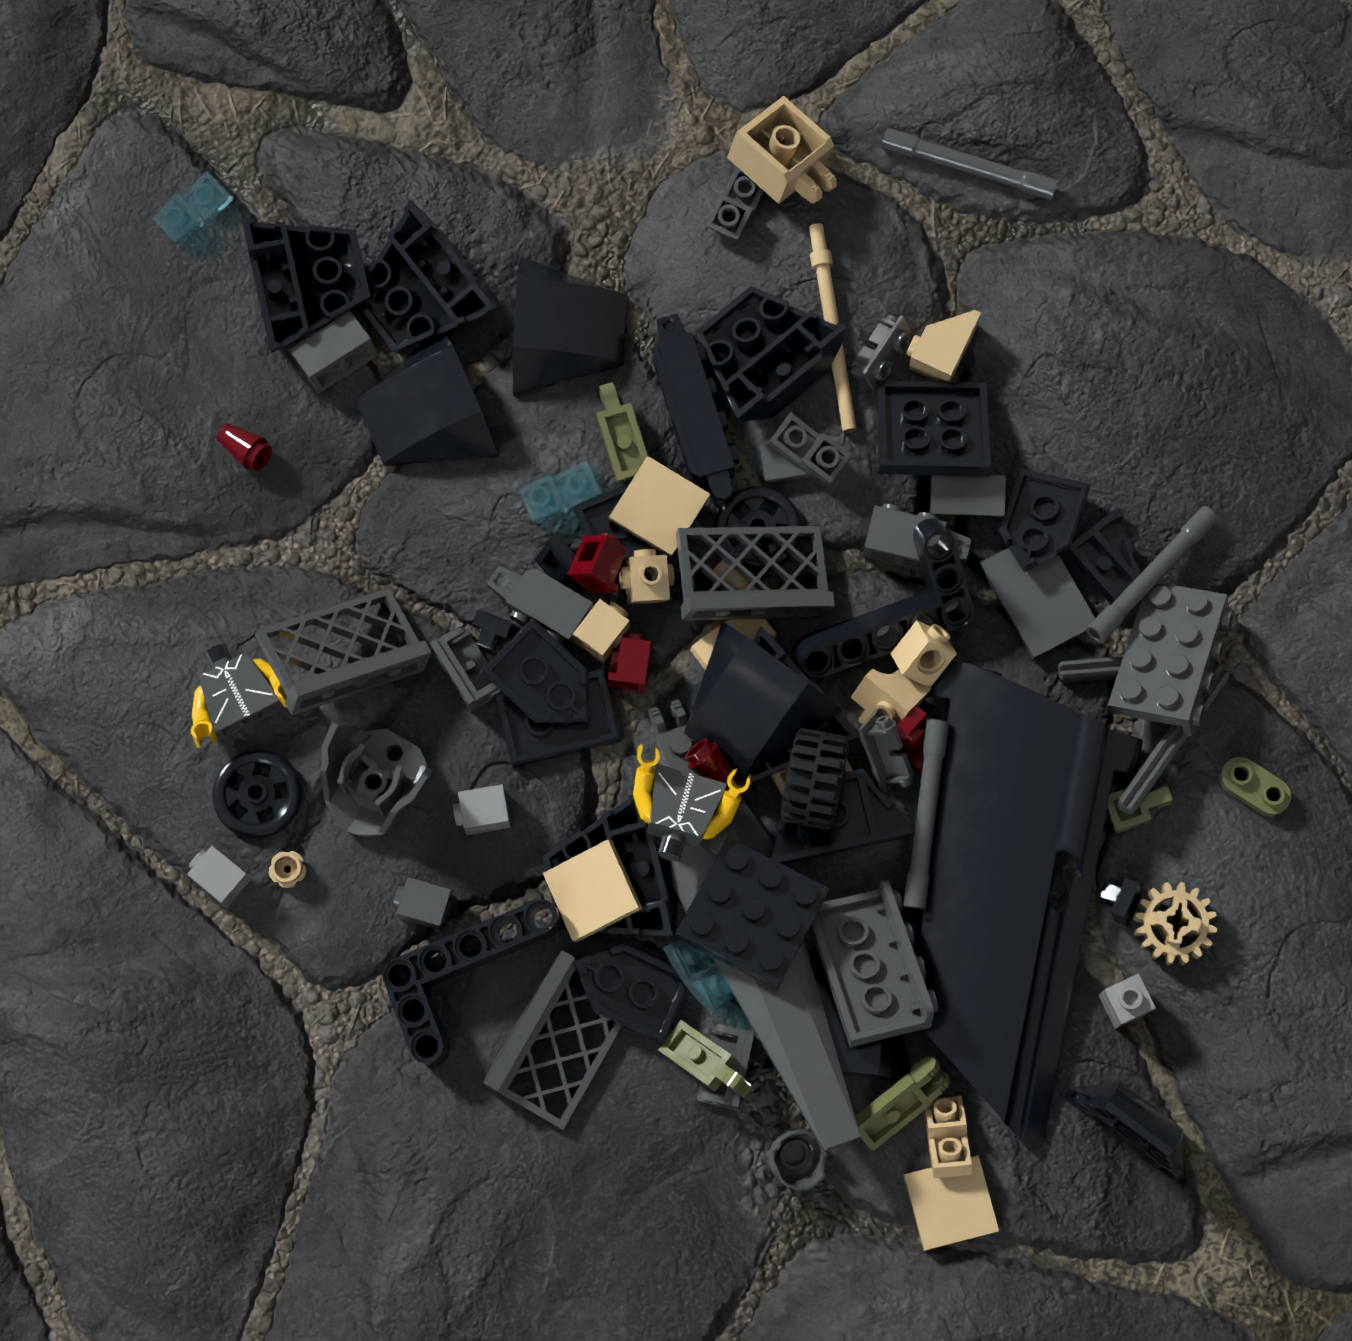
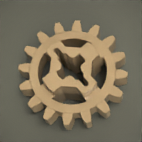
(1191, 925)

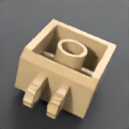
(784, 153)

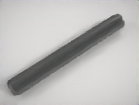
(1163, 754)

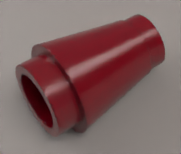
(246, 447)
(709, 762)

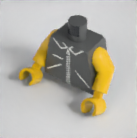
(234, 695)
(683, 805)

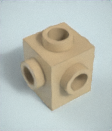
(637, 587)

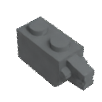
(892, 537)
(543, 599)

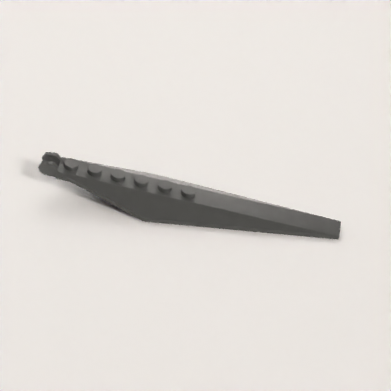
(786, 1019)

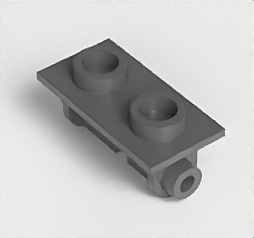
(891, 338)
(880, 738)

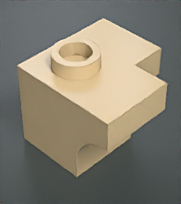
(889, 694)

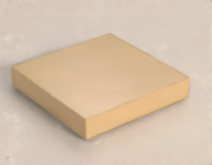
(658, 505)
(592, 890)
(950, 1207)

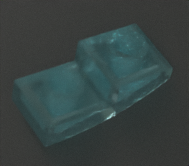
(194, 209)
(559, 493)
(699, 974)

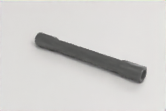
(1023, 180)
(1115, 613)
(918, 875)

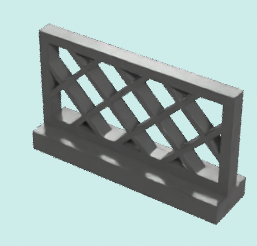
(753, 603)
(348, 679)
(527, 1032)

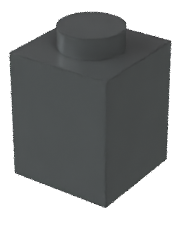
(423, 903)

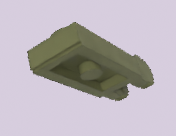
(902, 1102)

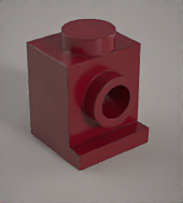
(598, 563)
(631, 663)

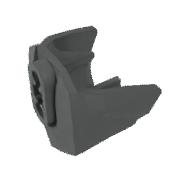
(357, 759)

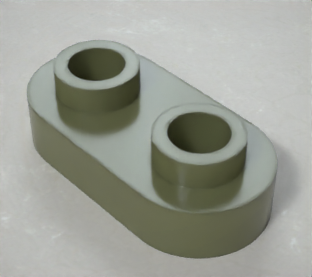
(1254, 788)

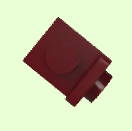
(912, 734)

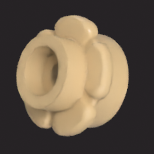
(284, 859)

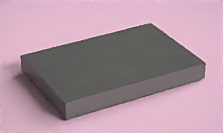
(1039, 603)

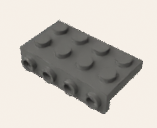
(1172, 656)
(873, 966)

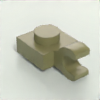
(1153, 801)

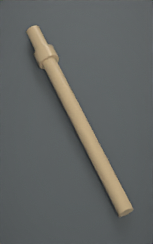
(822, 262)

